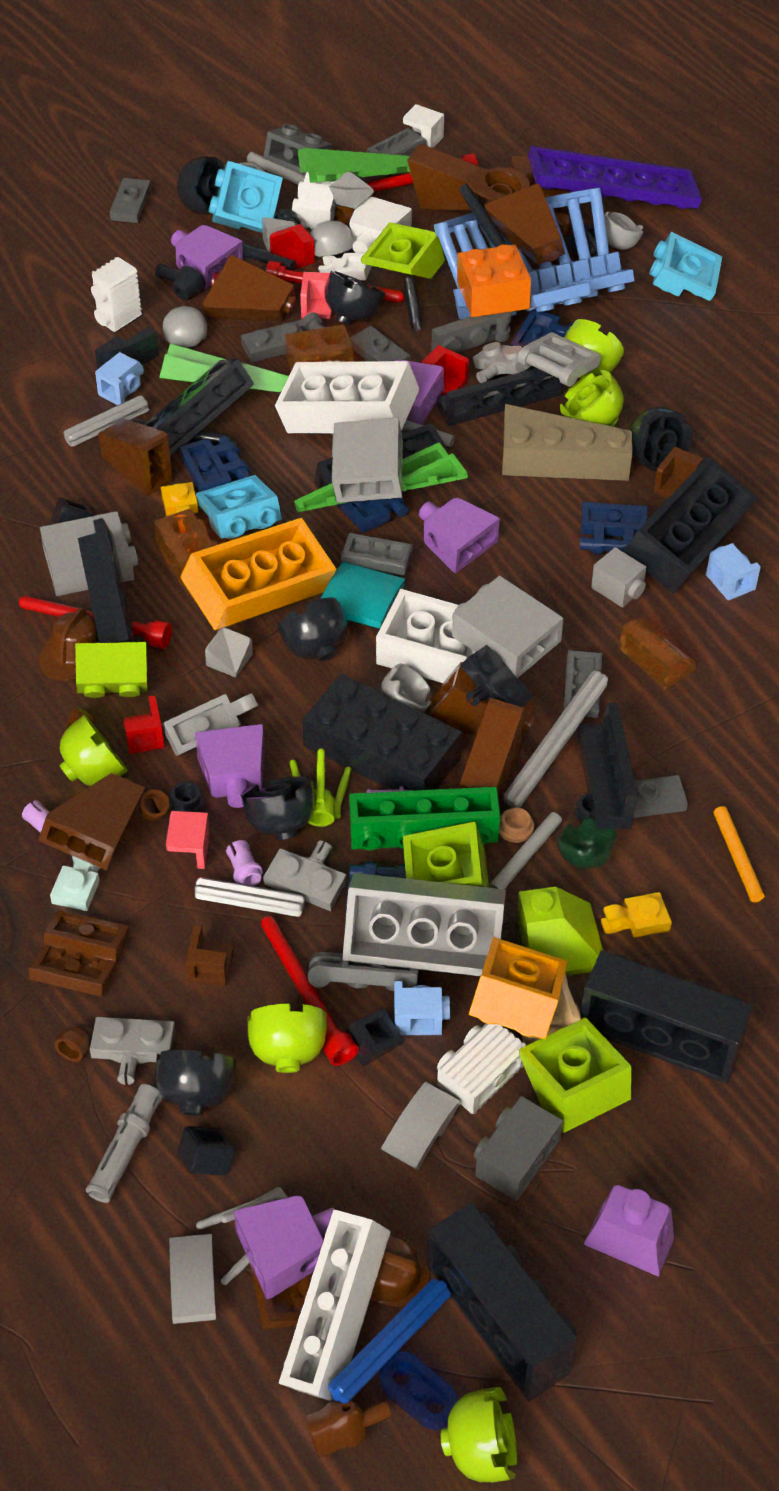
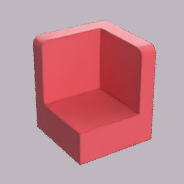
(313, 295)
(189, 834)

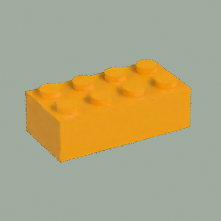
(257, 573)

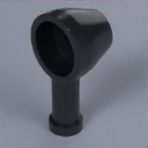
(186, 281)

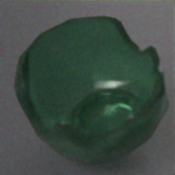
(587, 846)

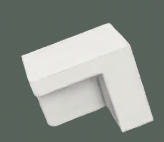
(427, 122)

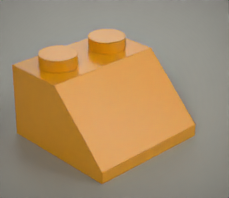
(518, 988)

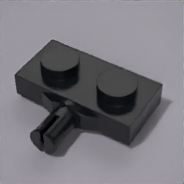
(494, 679)

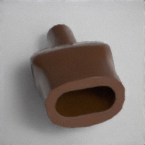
(343, 1424)

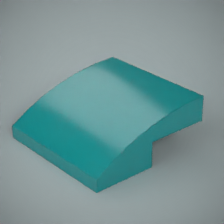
(364, 593)

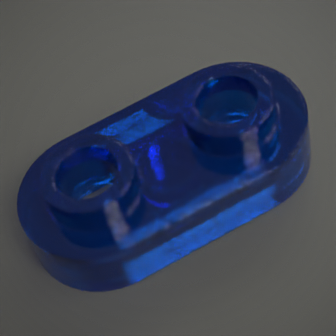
(420, 1391)

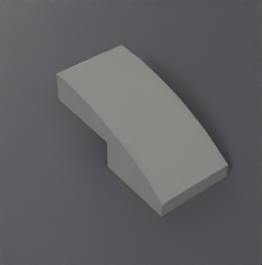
(420, 1125)
(192, 1279)

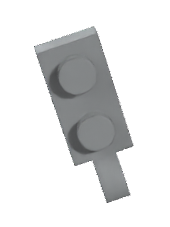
(209, 716)

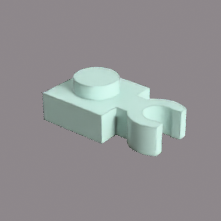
(76, 885)

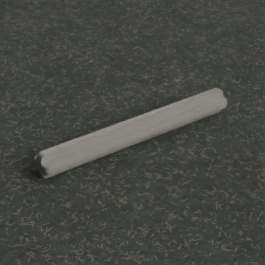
(555, 739)

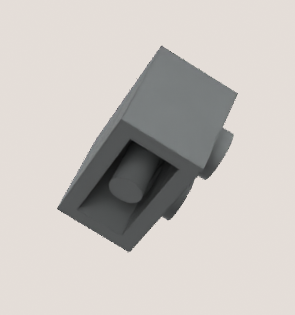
(284, 142)
(517, 1147)

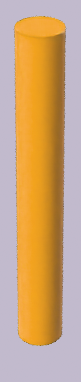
(738, 854)

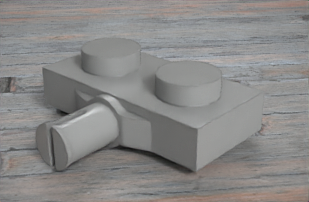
(497, 360)
(307, 876)
(130, 1042)

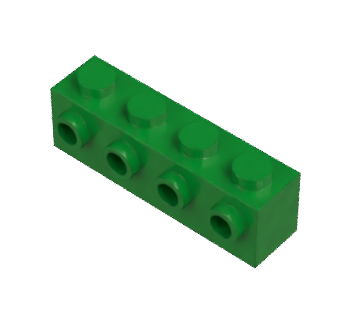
(386, 817)

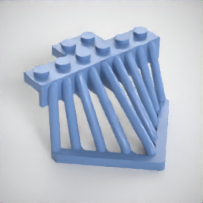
(551, 283)

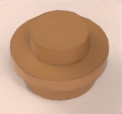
(516, 825)

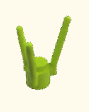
(326, 806)

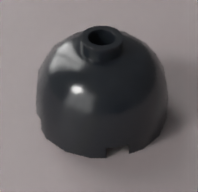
(197, 183)
(351, 298)
(657, 433)
(315, 631)
(281, 806)
(194, 1079)

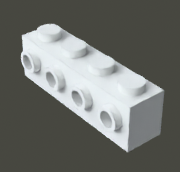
(335, 1303)

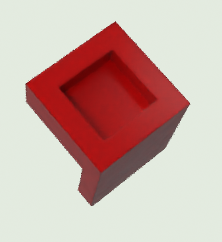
(294, 244)
(455, 367)
(144, 730)

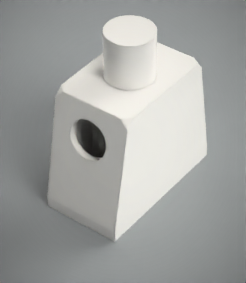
(371, 219)

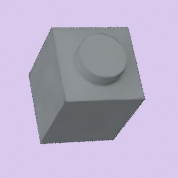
(619, 577)

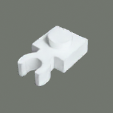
(349, 264)

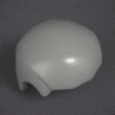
(622, 231)
(331, 238)
(184, 327)
(406, 687)

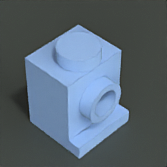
(118, 378)
(732, 571)
(420, 1009)

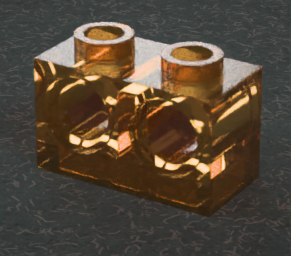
(319, 345)
(179, 537)

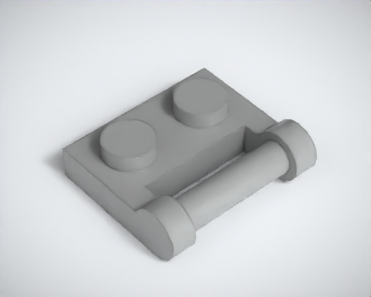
(559, 358)

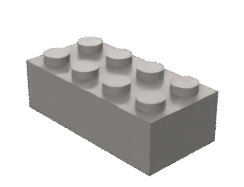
(421, 923)

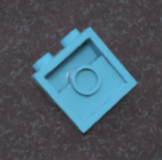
(244, 197)
(685, 266)
(239, 507)

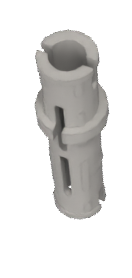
(132, 1127)

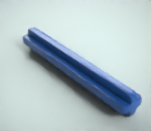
(389, 1341)

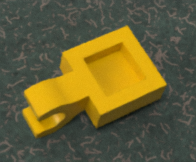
(179, 498)
(641, 914)

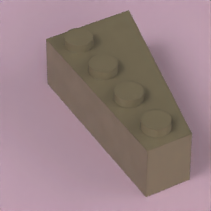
(563, 447)

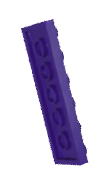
(614, 177)

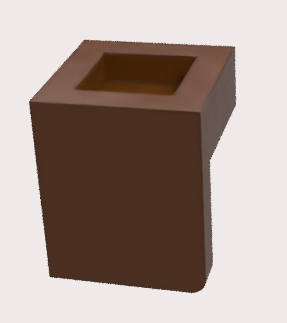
(674, 471)
(208, 960)

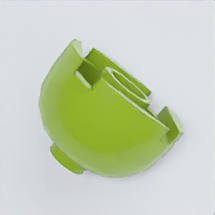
(587, 335)
(594, 399)
(88, 754)
(286, 1036)
(481, 1436)

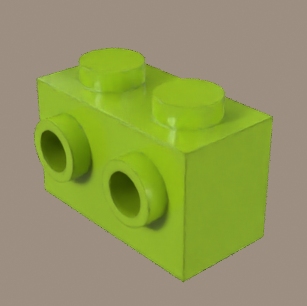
(111, 669)

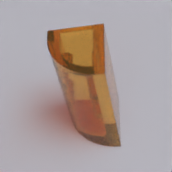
(655, 653)

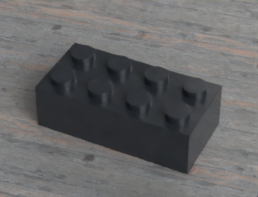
(690, 524)
(381, 737)
(665, 1016)
(502, 1301)

